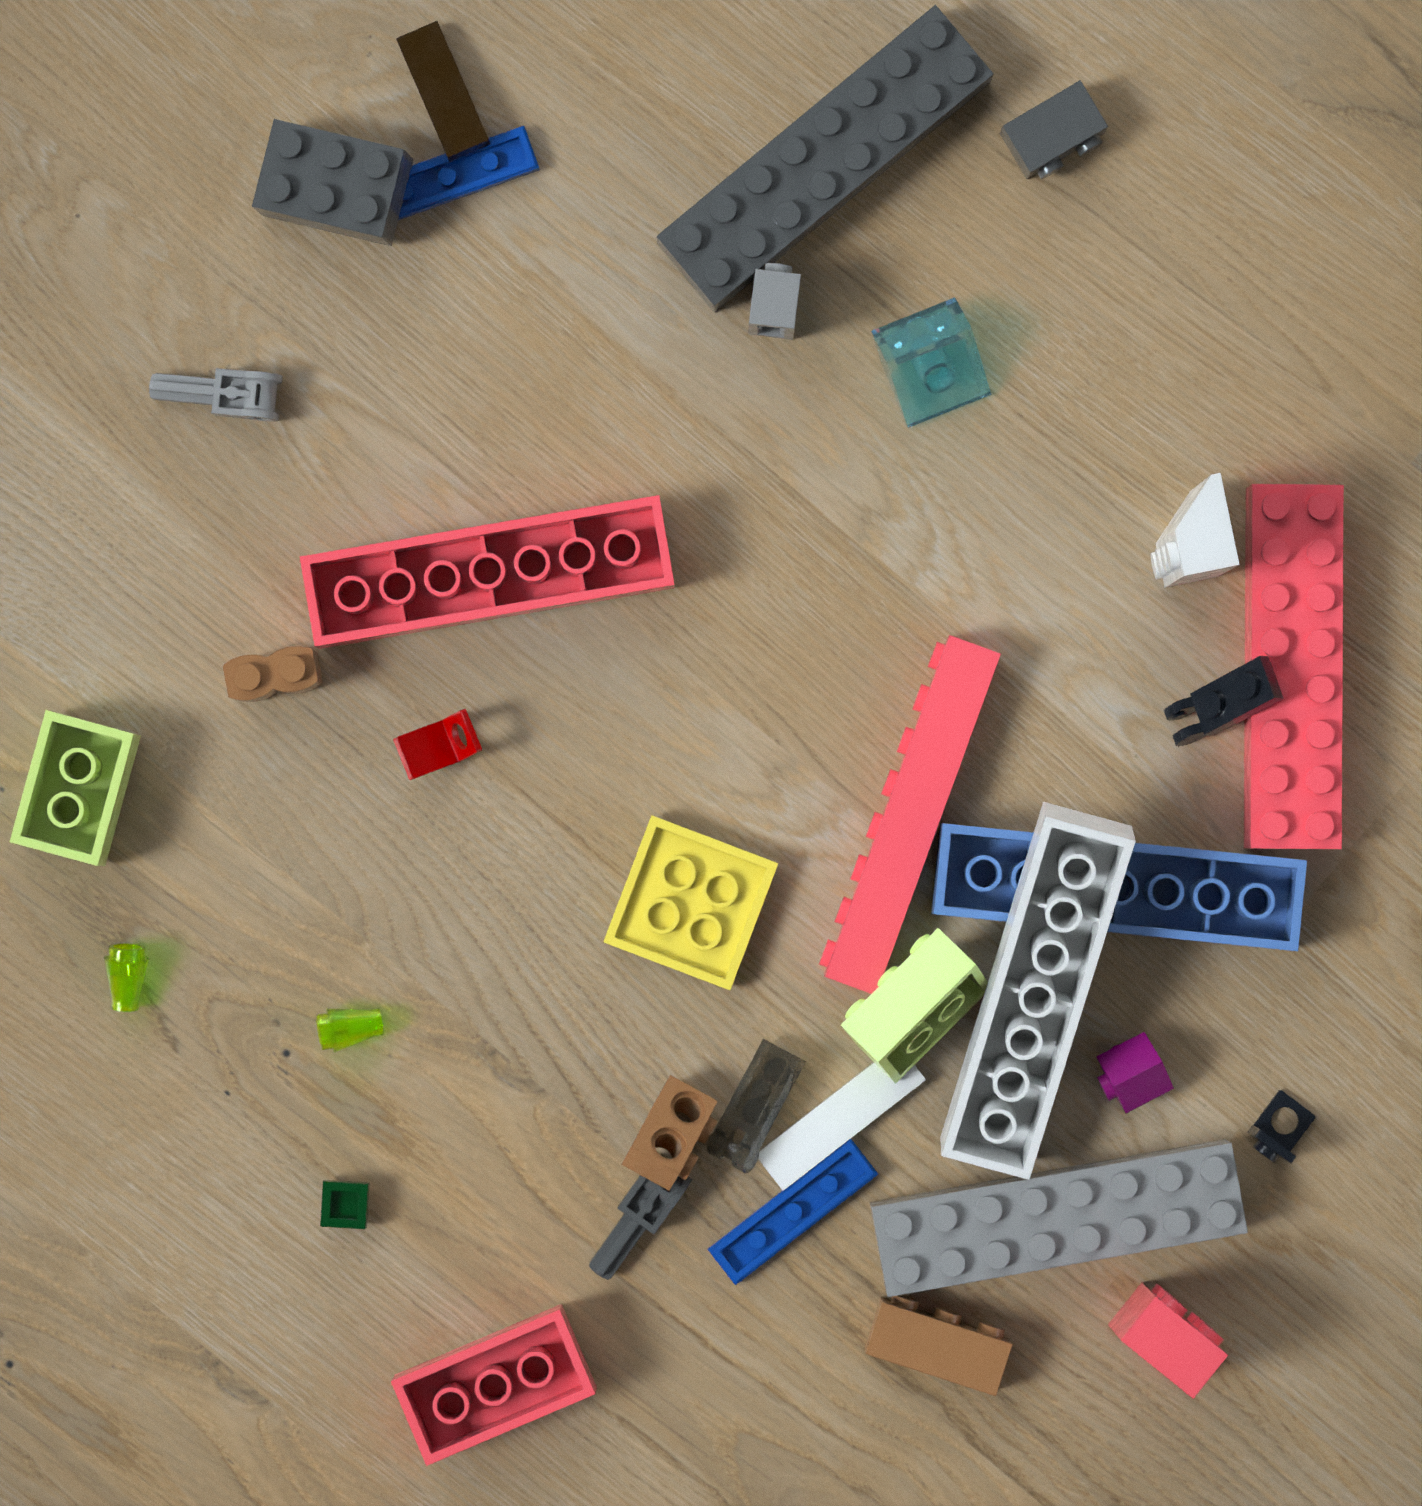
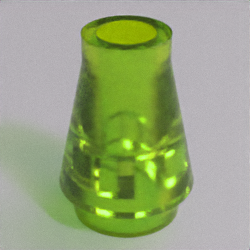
(126, 973)
(347, 1027)

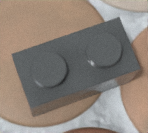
(1054, 131)

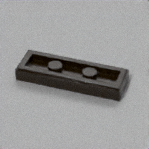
(443, 91)

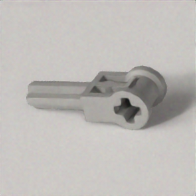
(230, 393)

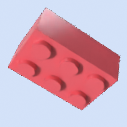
(1176, 1346)

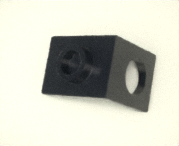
(1272, 1143)

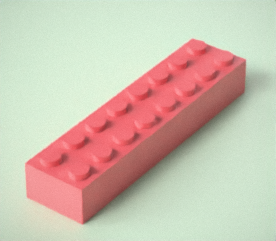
(487, 572)
(1298, 624)

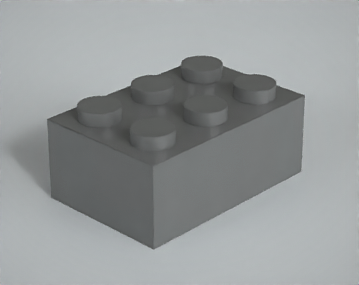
(332, 182)

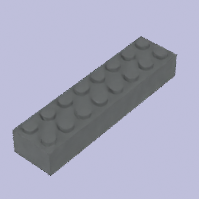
(825, 158)

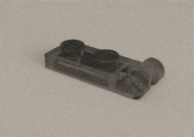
(755, 1105)

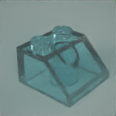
(931, 362)

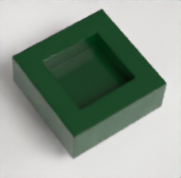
(344, 1204)

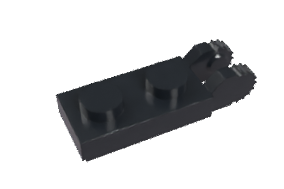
(1227, 700)

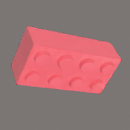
(494, 1384)

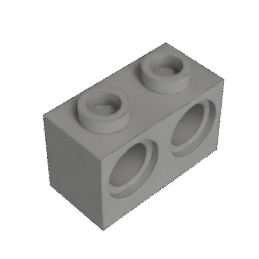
(774, 301)

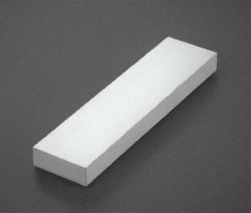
(834, 1123)

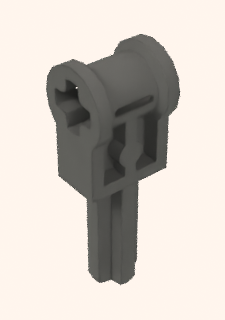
(643, 1208)

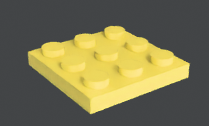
(690, 902)

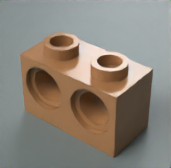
(667, 1131)

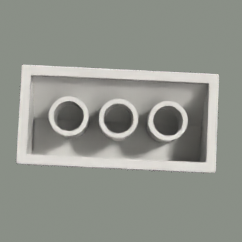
(1198, 538)

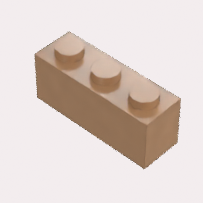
(939, 1344)

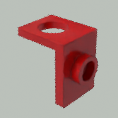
(437, 745)

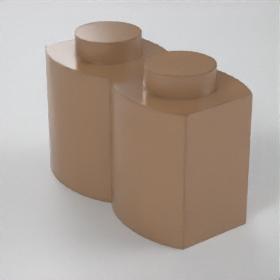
(260, 677)

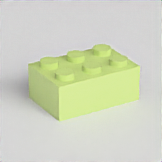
(75, 788)
(915, 1004)

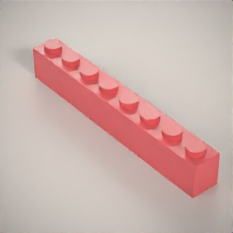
(911, 813)

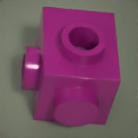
(1133, 1073)

